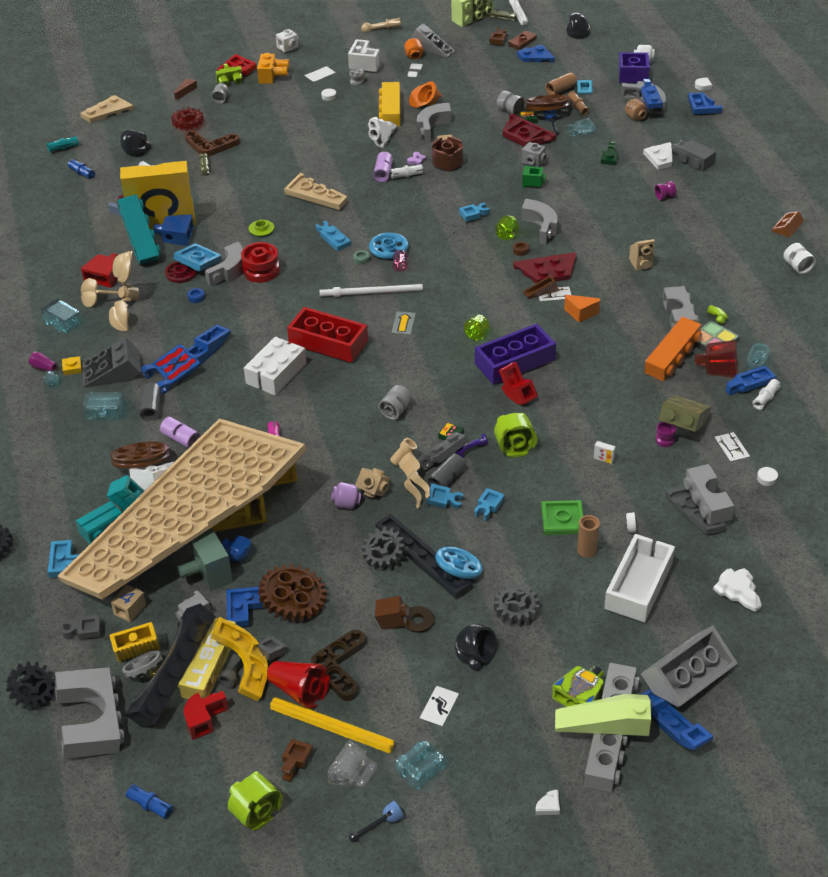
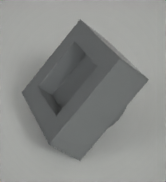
(271, 648)

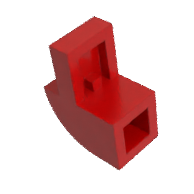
(516, 387)
(199, 713)

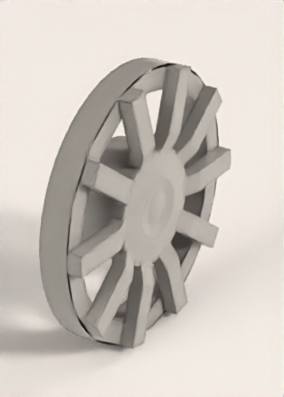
(142, 664)

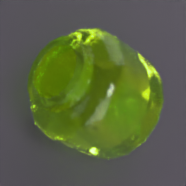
(507, 227)
(476, 327)

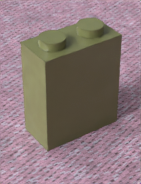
(684, 413)

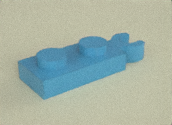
(333, 236)

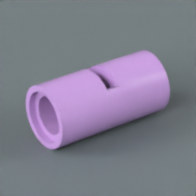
(383, 167)
(179, 432)

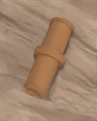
(578, 103)

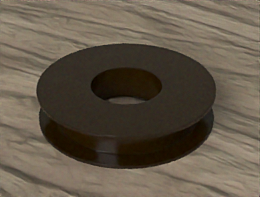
(419, 611)

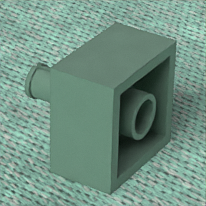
(209, 560)

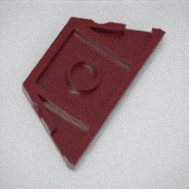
(523, 131)
(557, 266)

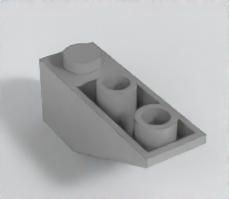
(432, 42)

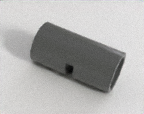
(150, 402)
(447, 471)

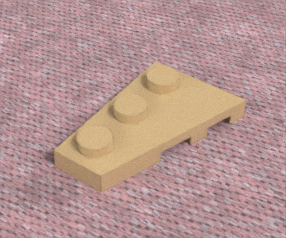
(110, 106)

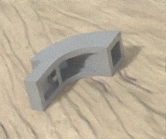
(229, 269)

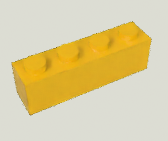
(390, 102)

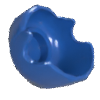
(237, 549)

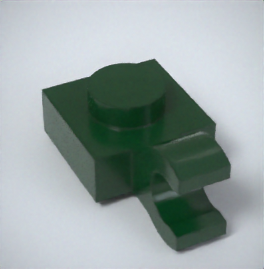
(609, 156)

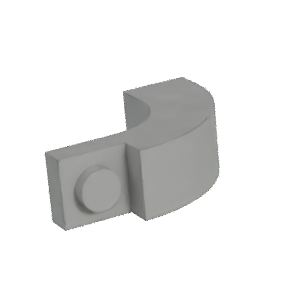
(633, 91)
(432, 116)
(543, 215)

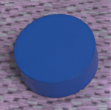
(196, 295)

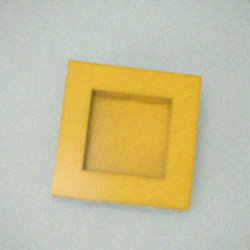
(71, 365)

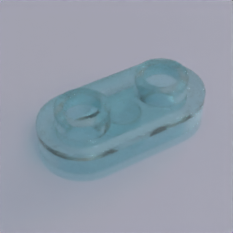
(757, 356)

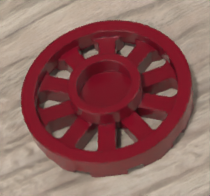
(178, 272)

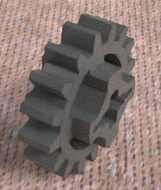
(383, 548)
(514, 604)

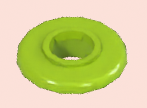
(261, 228)

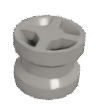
(356, 77)

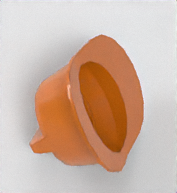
(424, 95)

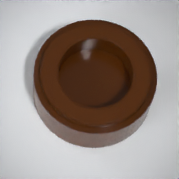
(520, 248)

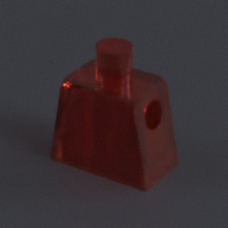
(719, 359)

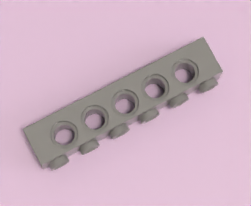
(619, 681)

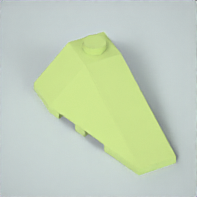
(613, 715)

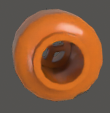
(413, 48)

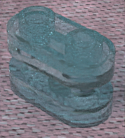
(420, 764)

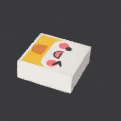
(604, 452)

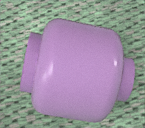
(345, 496)

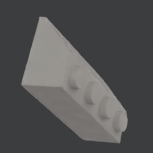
(689, 667)

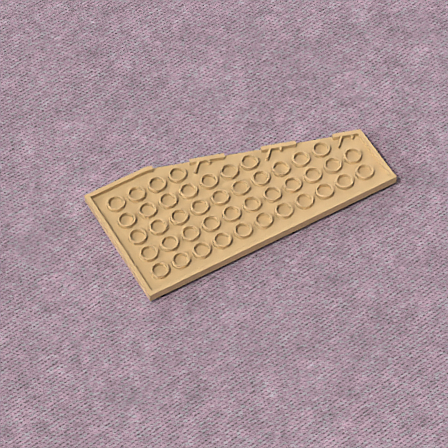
(195, 493)

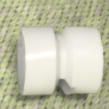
(799, 258)

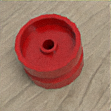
(260, 262)

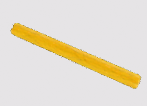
(332, 725)

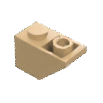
(642, 254)

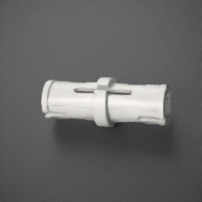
(406, 171)
(766, 394)

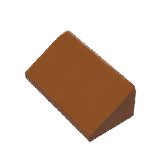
(788, 224)

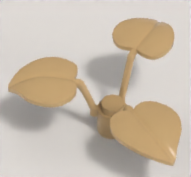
(119, 313)

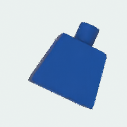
(175, 229)

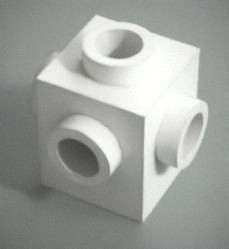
(287, 40)

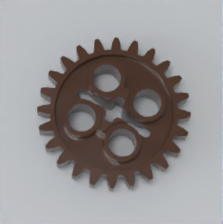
(292, 592)

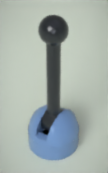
(391, 813)

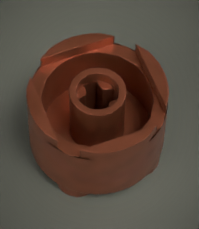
(447, 153)

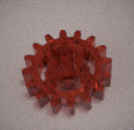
(187, 118)

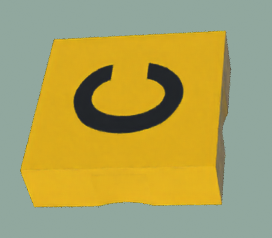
(161, 188)

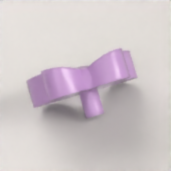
(416, 159)

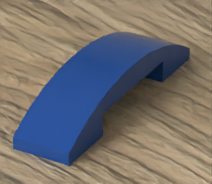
(675, 724)

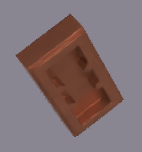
(522, 40)

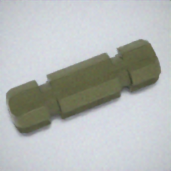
(503, 15)
(204, 164)

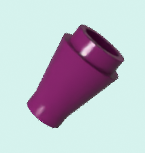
(42, 362)

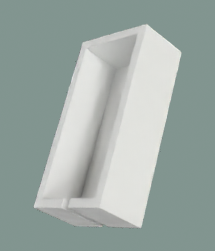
(639, 578)

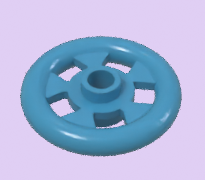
(388, 245)
(459, 562)

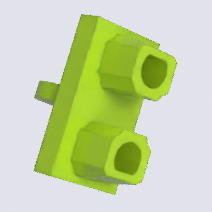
(229, 73)

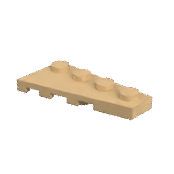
(317, 193)

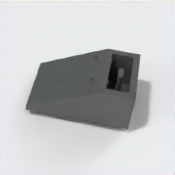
(112, 365)

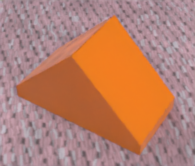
(581, 307)

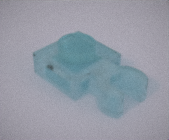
(582, 126)

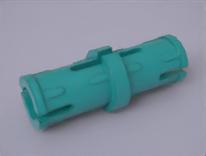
(62, 144)

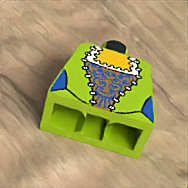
(579, 686)

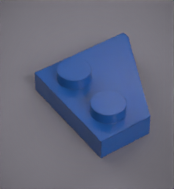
(535, 54)
(702, 104)

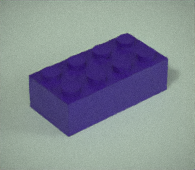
(527, 347)

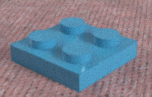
(197, 257)

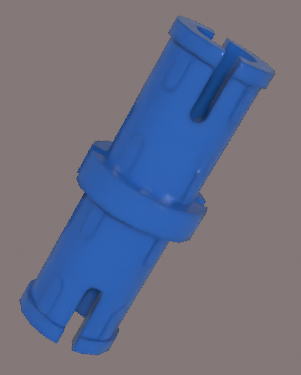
(81, 169)
(149, 801)

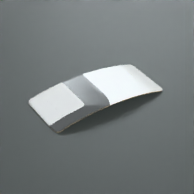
(414, 70)

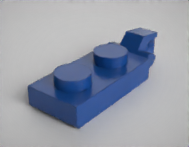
(651, 95)
(750, 380)

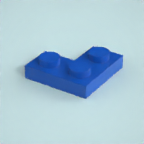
(239, 603)

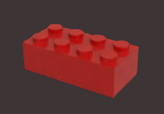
(328, 334)

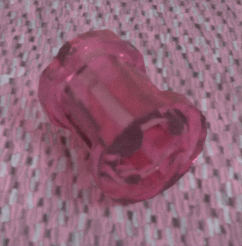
(403, 256)

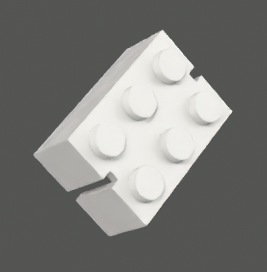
(275, 365)

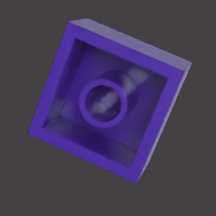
(633, 67)

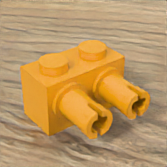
(270, 67)

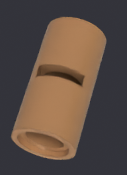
(561, 84)
(588, 536)

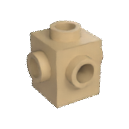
(372, 482)

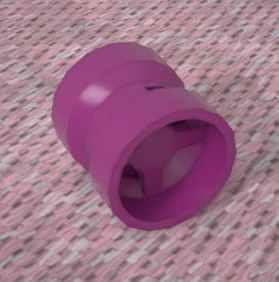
(666, 190)
(665, 434)

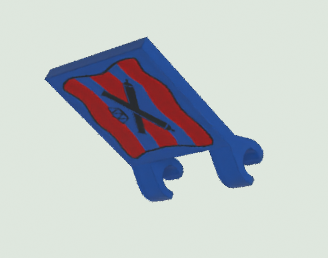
(172, 367)

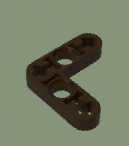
(333, 661)

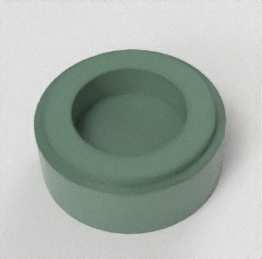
(361, 257)

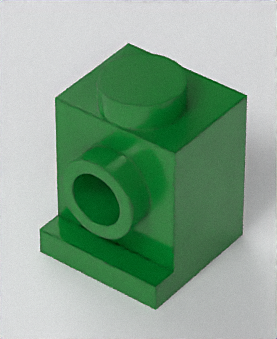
(533, 176)

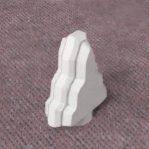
(380, 130)
(738, 587)

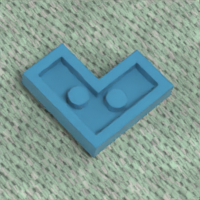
(60, 557)

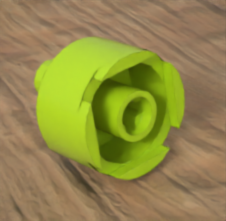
(515, 434)
(254, 801)

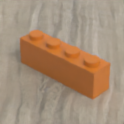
(673, 349)

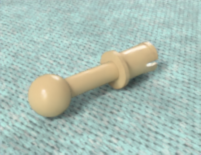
(367, 27)

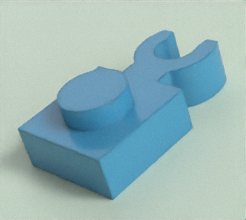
(473, 212)
(441, 496)
(489, 501)

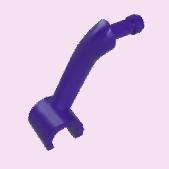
(478, 442)

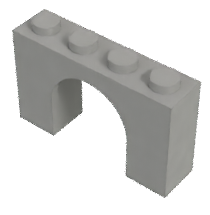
(98, 736)

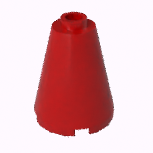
(300, 681)

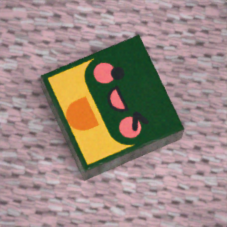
(529, 116)
(449, 429)

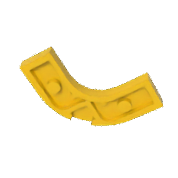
(246, 647)

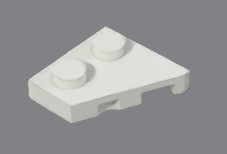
(659, 155)

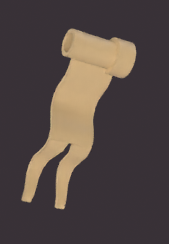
(409, 464)

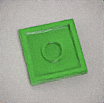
(561, 517)

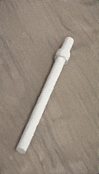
(337, 292)

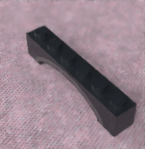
(152, 700)

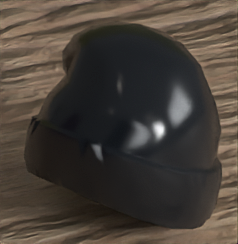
(578, 26)
(134, 142)
(475, 645)

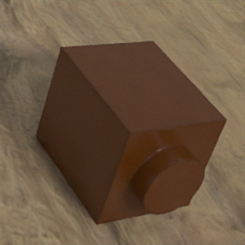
(391, 612)

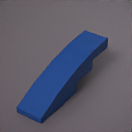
(208, 343)

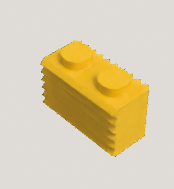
(134, 641)

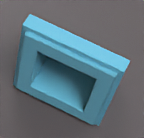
(584, 86)

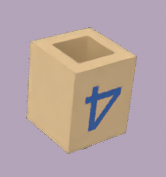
(128, 603)

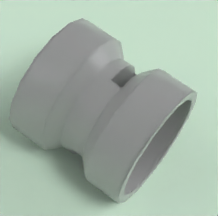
(220, 93)

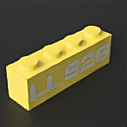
(204, 667)

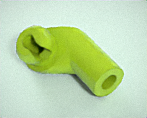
(719, 313)

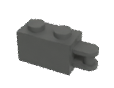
(695, 154)

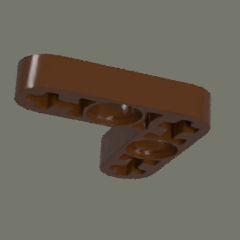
(212, 147)

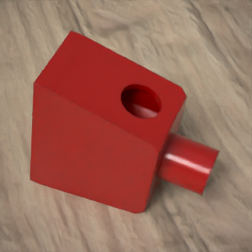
(101, 270)

